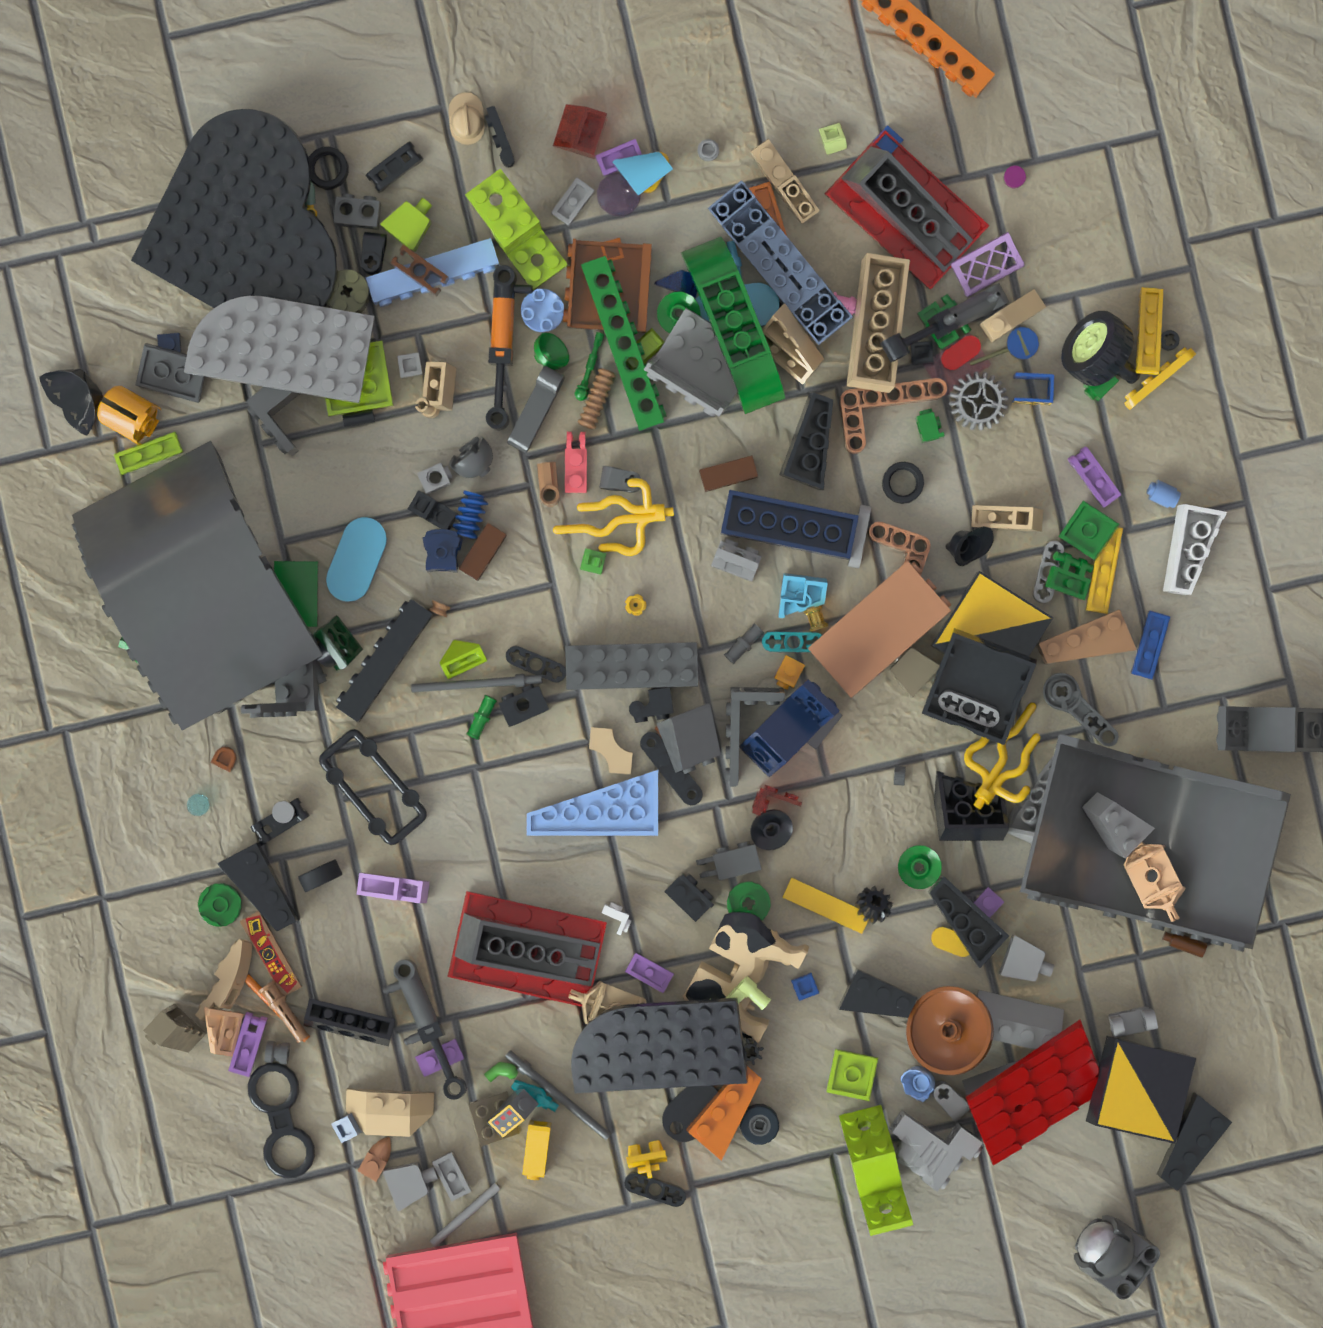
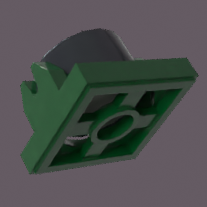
(336, 644)

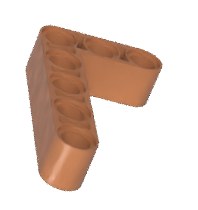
(882, 401)
(908, 546)

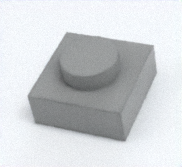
(410, 365)

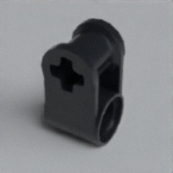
(373, 249)

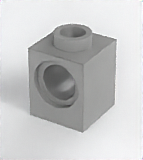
(430, 487)

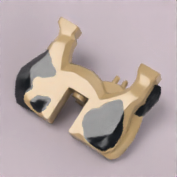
(750, 945)

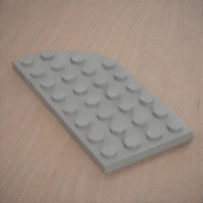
(283, 347)

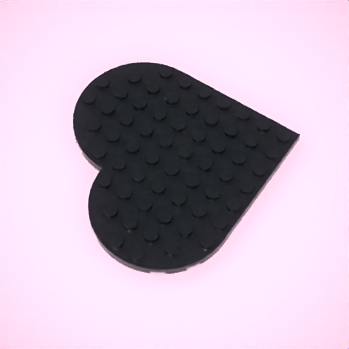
(239, 217)

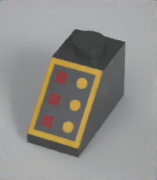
(512, 1112)

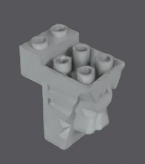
(929, 1153)

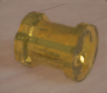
(816, 618)

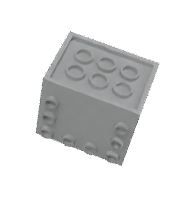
(694, 365)

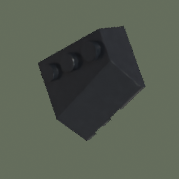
(958, 816)

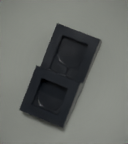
(432, 511)

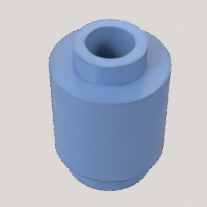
(1163, 494)

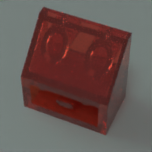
(580, 130)

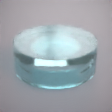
(198, 804)

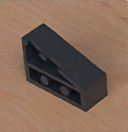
(876, 996)

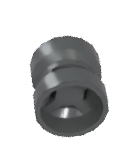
(279, 1052)

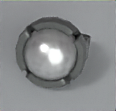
(1115, 1255)

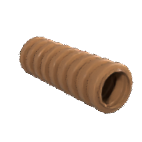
(596, 398)

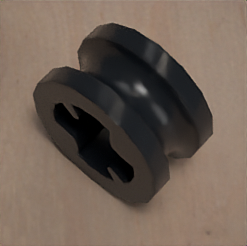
(1175, 338)

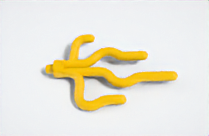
(642, 515)
(993, 781)

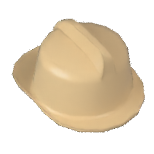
(466, 118)

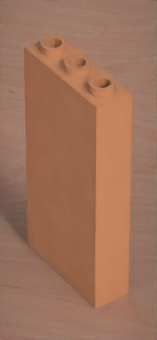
(880, 628)

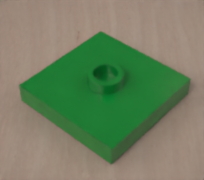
(1089, 530)

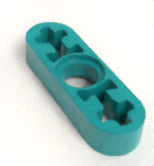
(810, 635)

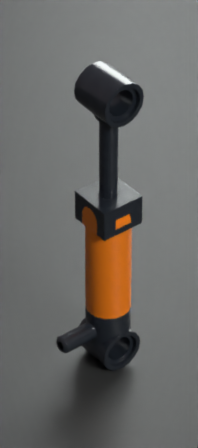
(502, 337)

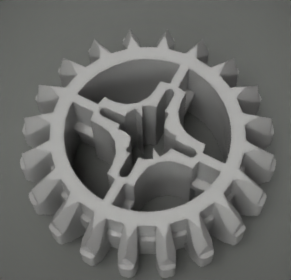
(997, 405)

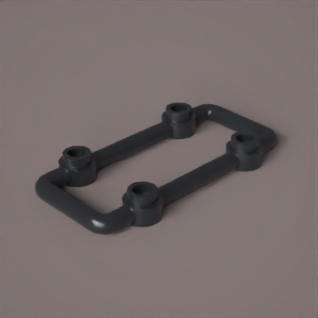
(336, 777)

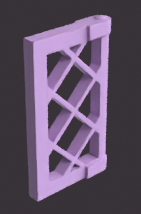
(972, 256)

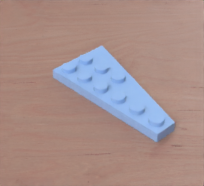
(616, 810)

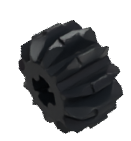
(872, 912)

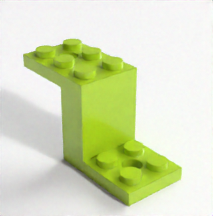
(516, 229)
(875, 1170)

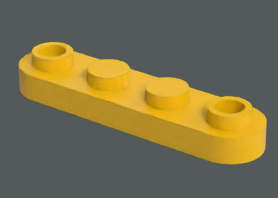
(1152, 383)

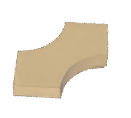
(618, 759)

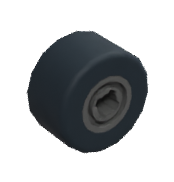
(755, 1118)

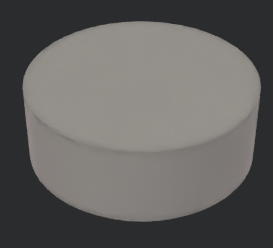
(283, 812)

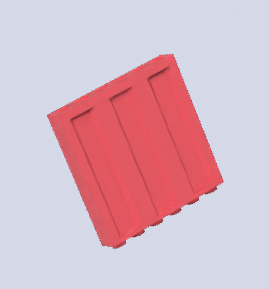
(460, 1285)

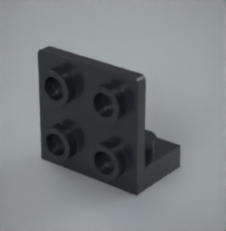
(689, 896)

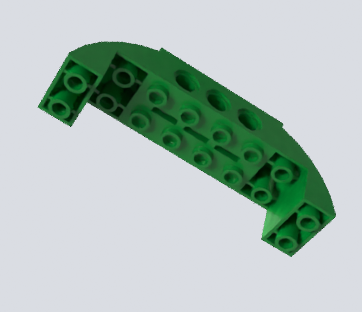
(734, 324)

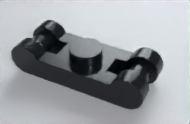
(394, 166)
(278, 828)

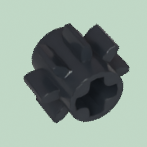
(756, 1049)

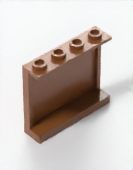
(631, 271)

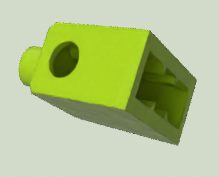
(409, 223)

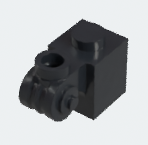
(659, 705)

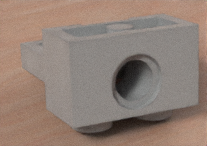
(744, 567)

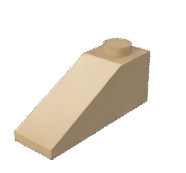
(1012, 316)
(1007, 518)

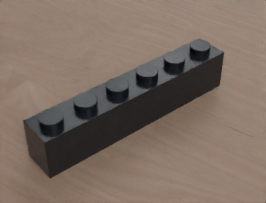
(384, 661)

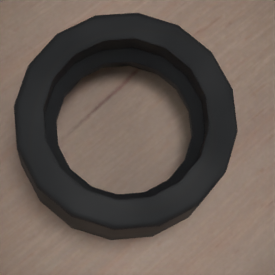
(344, 168)
(903, 466)
(320, 875)

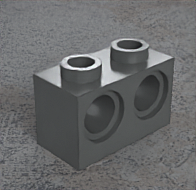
(356, 218)

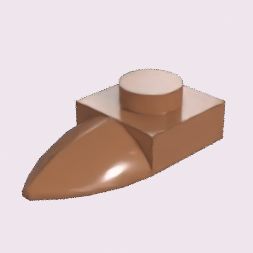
(376, 1159)

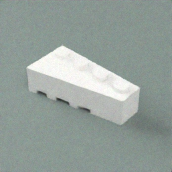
(1190, 546)

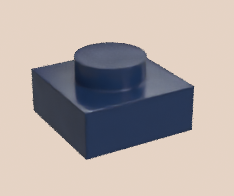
(170, 341)

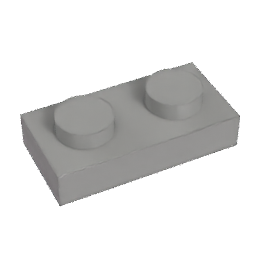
(572, 201)
(451, 1176)

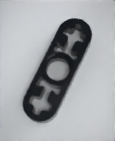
(518, 663)
(672, 1189)

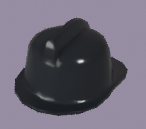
(970, 545)

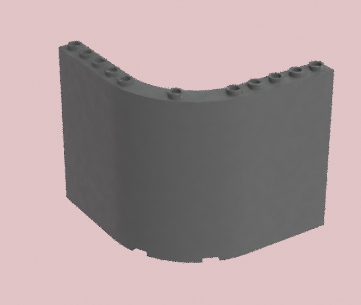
(191, 588)
(1213, 829)

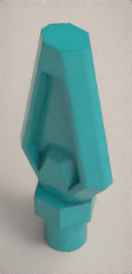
(537, 1094)

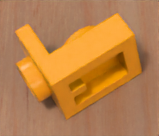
(788, 672)

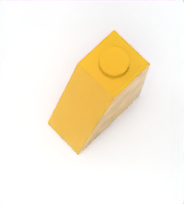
(536, 1149)

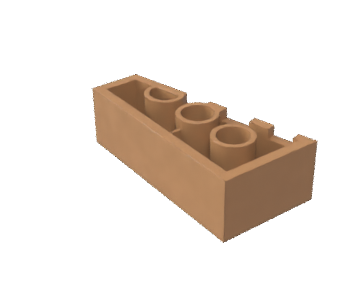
(1092, 639)

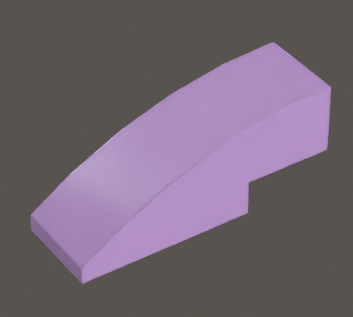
(393, 888)

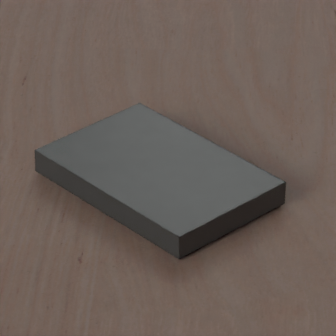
(164, 372)

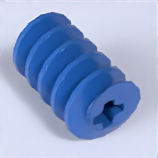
(470, 515)

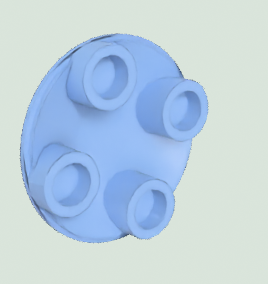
(542, 310)

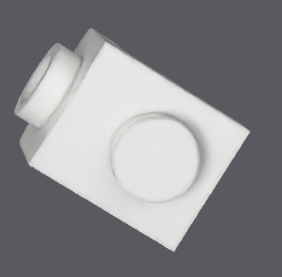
(615, 911)

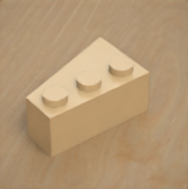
(791, 345)

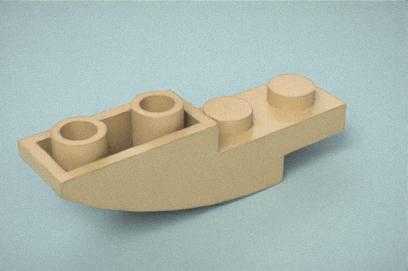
(784, 181)
(232, 975)

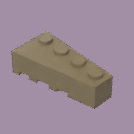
(174, 1030)

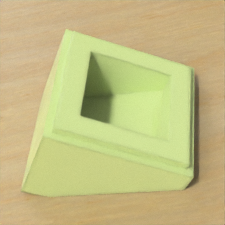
(833, 138)

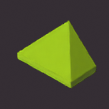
(461, 657)

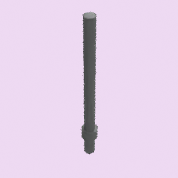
(519, 680)
(524, 1067)

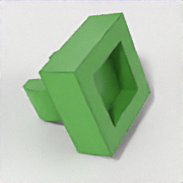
(593, 561)

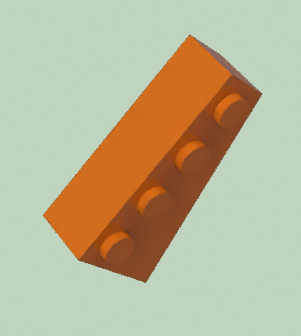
(723, 1114)

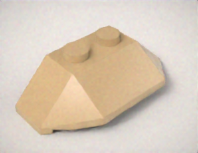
(389, 1110)

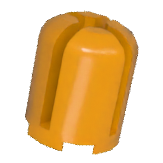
(126, 426)

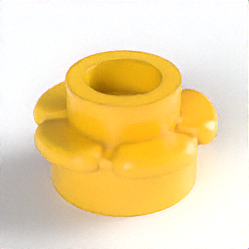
(636, 611)

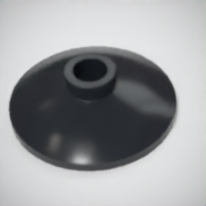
(774, 837)

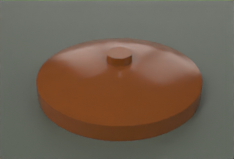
(949, 1030)

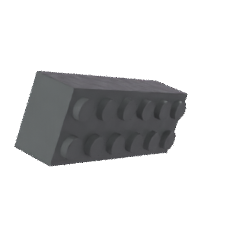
(631, 666)

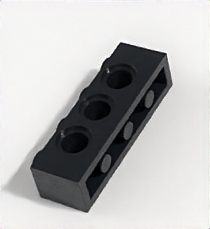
(349, 1022)

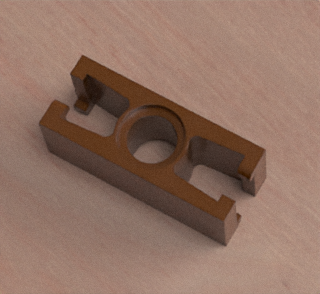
(421, 280)
(728, 473)
(482, 552)

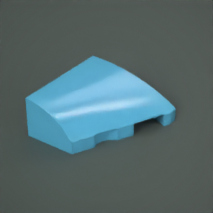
(643, 170)
(800, 593)

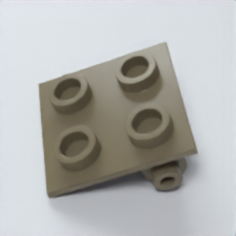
(481, 1112)

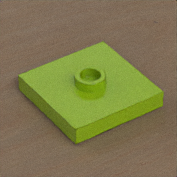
(852, 1074)

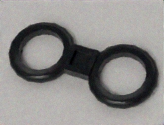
(281, 1120)

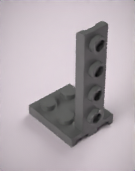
(293, 694)
(750, 696)

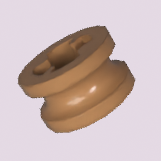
(439, 608)

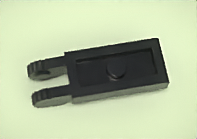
(500, 138)

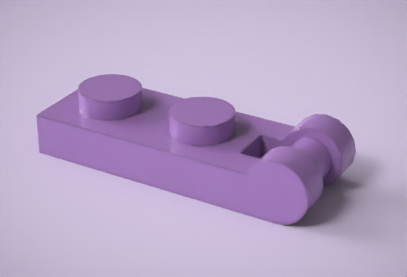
(1094, 477)
(247, 1045)

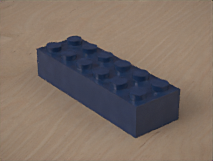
(789, 524)

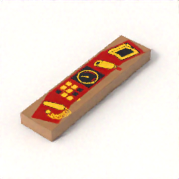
(270, 953)

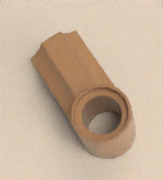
(548, 482)

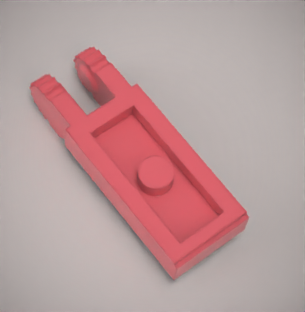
(575, 466)

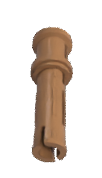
(274, 1003)

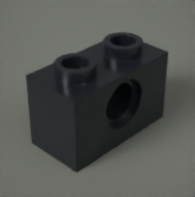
(536, 700)

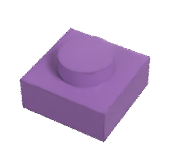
(988, 902)

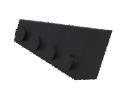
(259, 883)
(971, 925)
(1196, 1136)

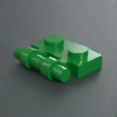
(932, 310)
(1068, 582)

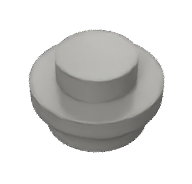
(708, 150)

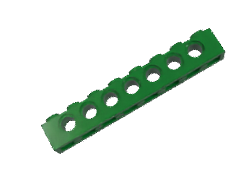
(592, 270)

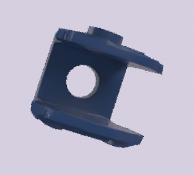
(442, 550)

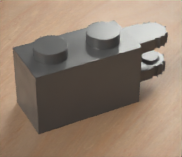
(732, 862)

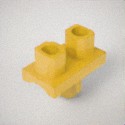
(637, 1159)

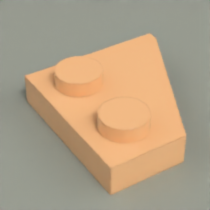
(222, 1030)

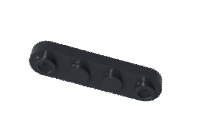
(679, 781)

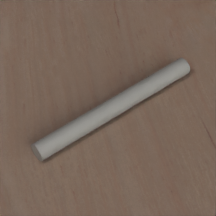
(463, 1216)

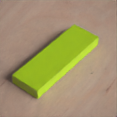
(148, 453)

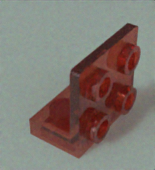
(761, 803)

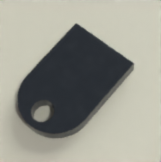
(685, 1109)

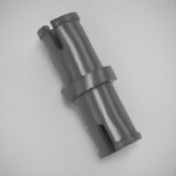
(743, 643)

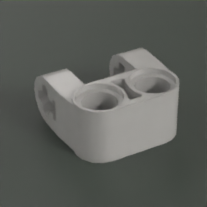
(1132, 1021)

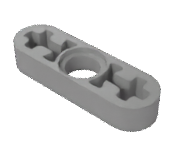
(860, 535)
(1046, 554)
(986, 708)

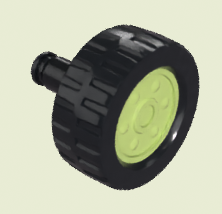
(1099, 350)

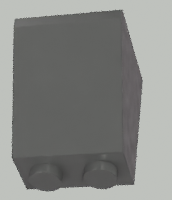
(690, 738)

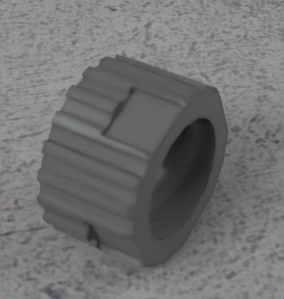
(899, 775)

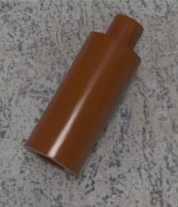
(1186, 944)

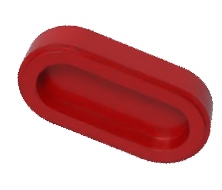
(960, 353)

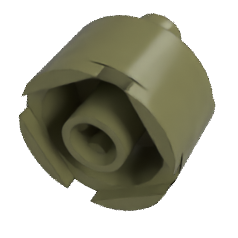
(359, 296)

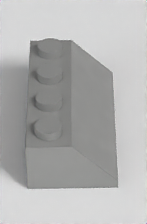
(1022, 1021)

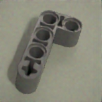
(536, 409)

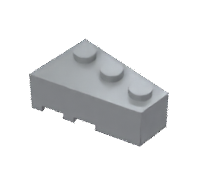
(1116, 825)

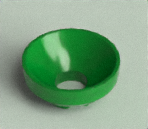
(553, 349)

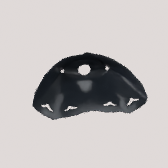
(77, 395)

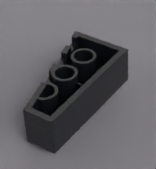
(809, 445)

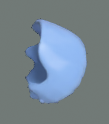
(918, 1083)

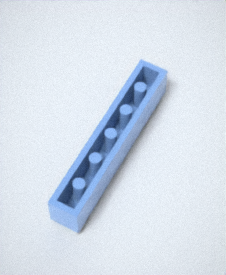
(456, 264)

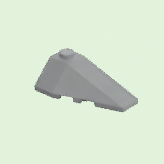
(1025, 816)

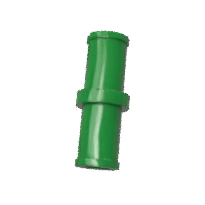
(481, 717)

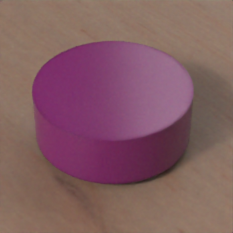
(1014, 177)

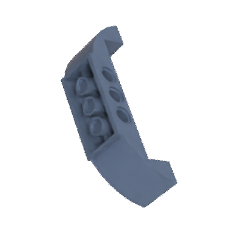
(779, 262)

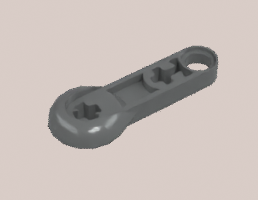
(1075, 705)

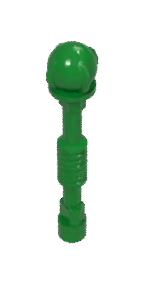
(581, 392)

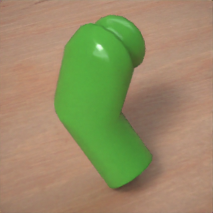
(502, 1069)

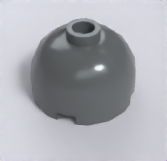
(474, 459)

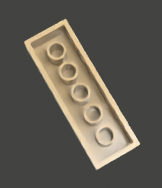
(876, 319)

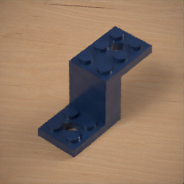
(789, 728)

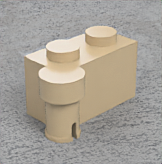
(438, 388)

